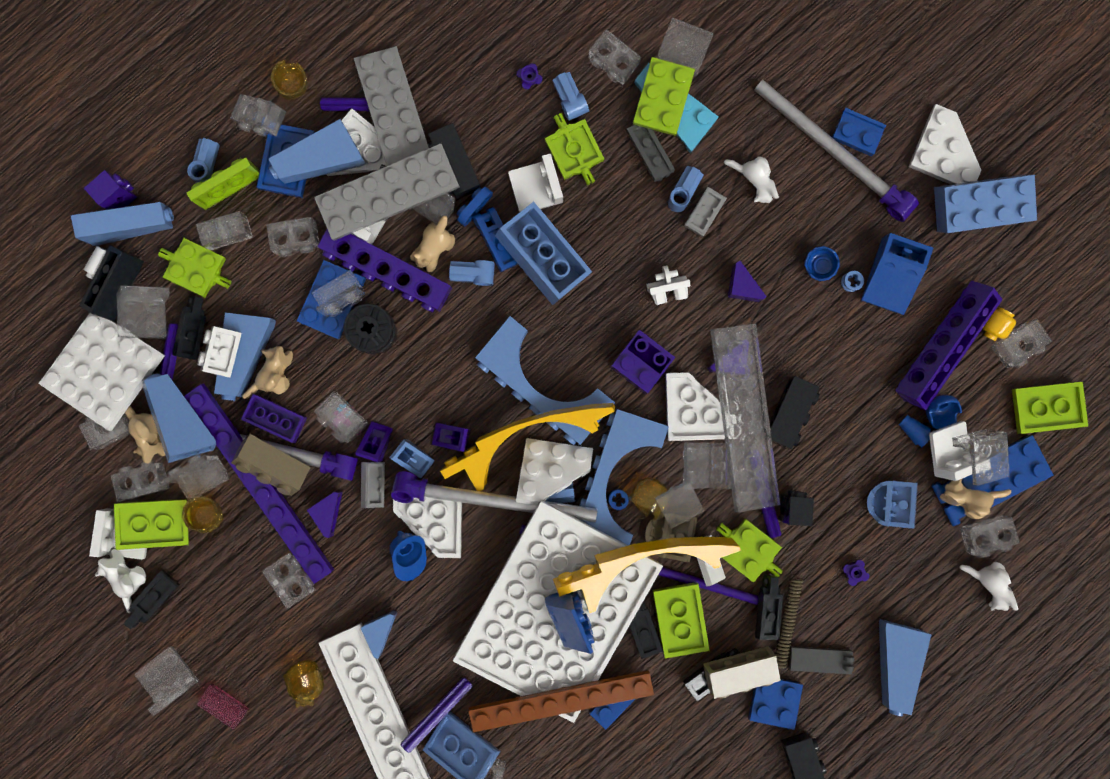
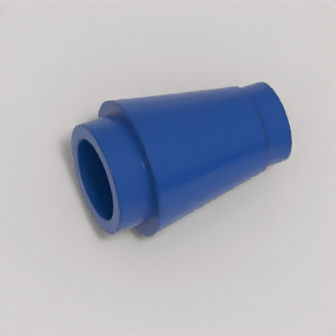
(915, 430)

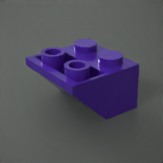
(642, 362)

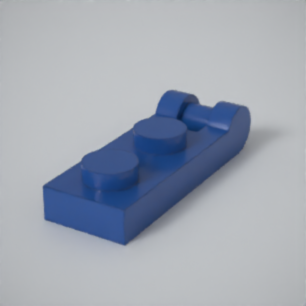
(499, 253)

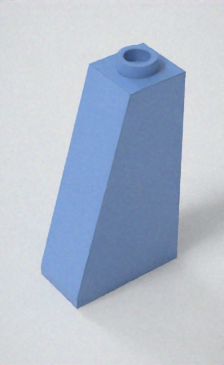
(317, 155)
(121, 223)
(253, 339)
(175, 420)
(902, 663)

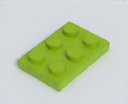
(663, 96)
(224, 183)
(1050, 407)
(150, 524)
(681, 620)

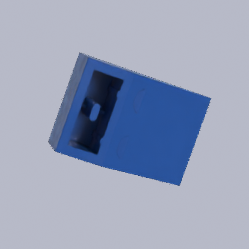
(896, 273)
(570, 622)

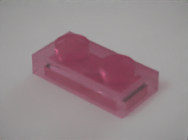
(223, 706)

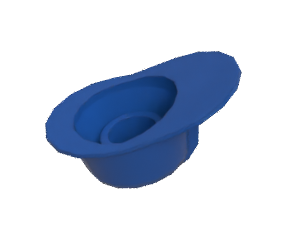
(408, 555)

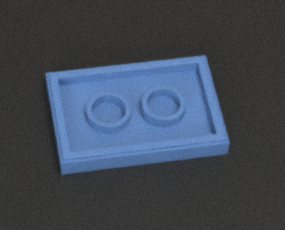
(460, 749)

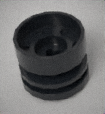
(383, 332)

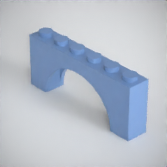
(502, 358)
(625, 434)

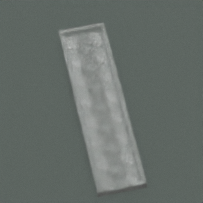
(745, 417)

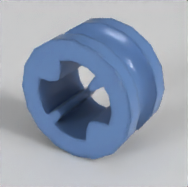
(858, 278)

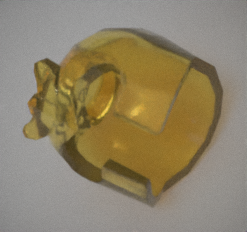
(289, 80)
(644, 496)
(202, 514)
(304, 682)

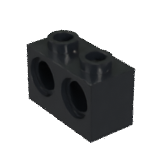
(796, 508)

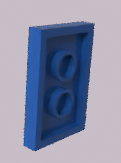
(285, 138)
(310, 317)

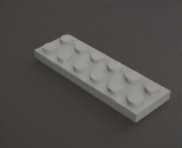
(391, 105)
(387, 192)

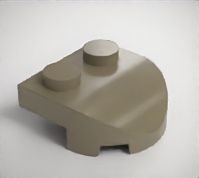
(660, 529)

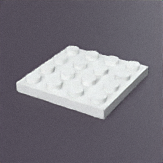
(101, 371)

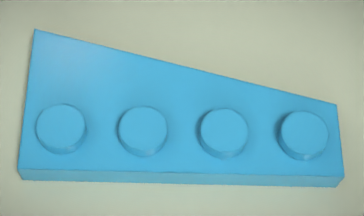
(695, 119)

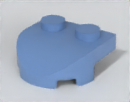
(893, 503)

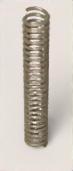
(791, 622)

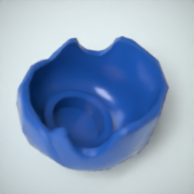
(822, 263)
(943, 411)

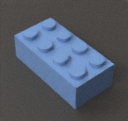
(985, 203)
(543, 253)

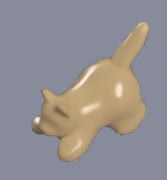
(434, 242)
(271, 376)
(145, 434)
(975, 502)

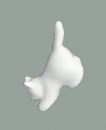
(758, 174)
(121, 578)
(996, 581)

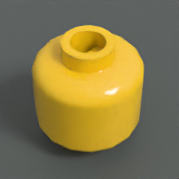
(999, 324)

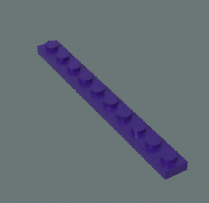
(266, 495)

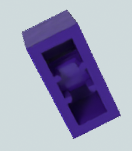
(110, 191)

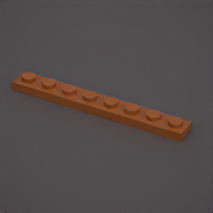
(561, 701)

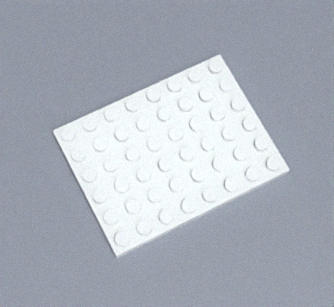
(513, 631)

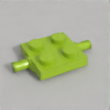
(574, 149)
(194, 268)
(756, 550)

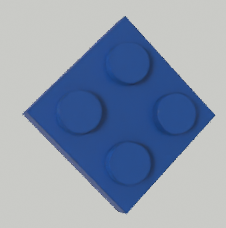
(776, 704)

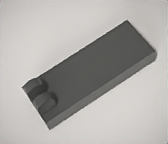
(651, 152)
(821, 660)

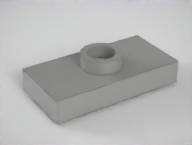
(705, 212)
(372, 484)

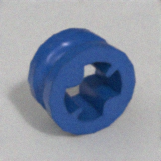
(623, 495)

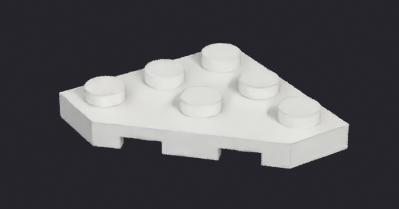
(366, 141)
(945, 149)
(691, 410)
(550, 469)
(436, 522)

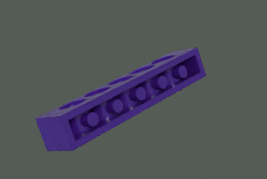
(433, 300)
(948, 344)

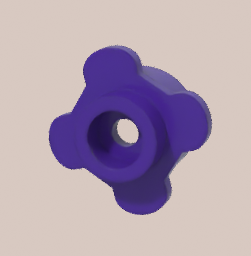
(530, 69)
(849, 570)

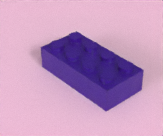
(274, 418)

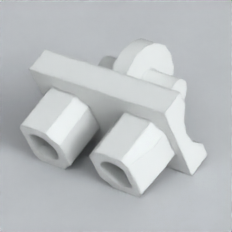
(659, 289)

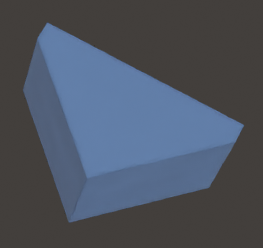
(412, 458)
(377, 632)

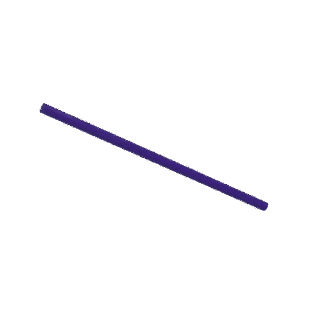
(718, 588)

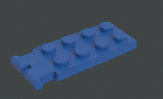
(1026, 469)

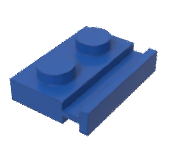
(858, 132)

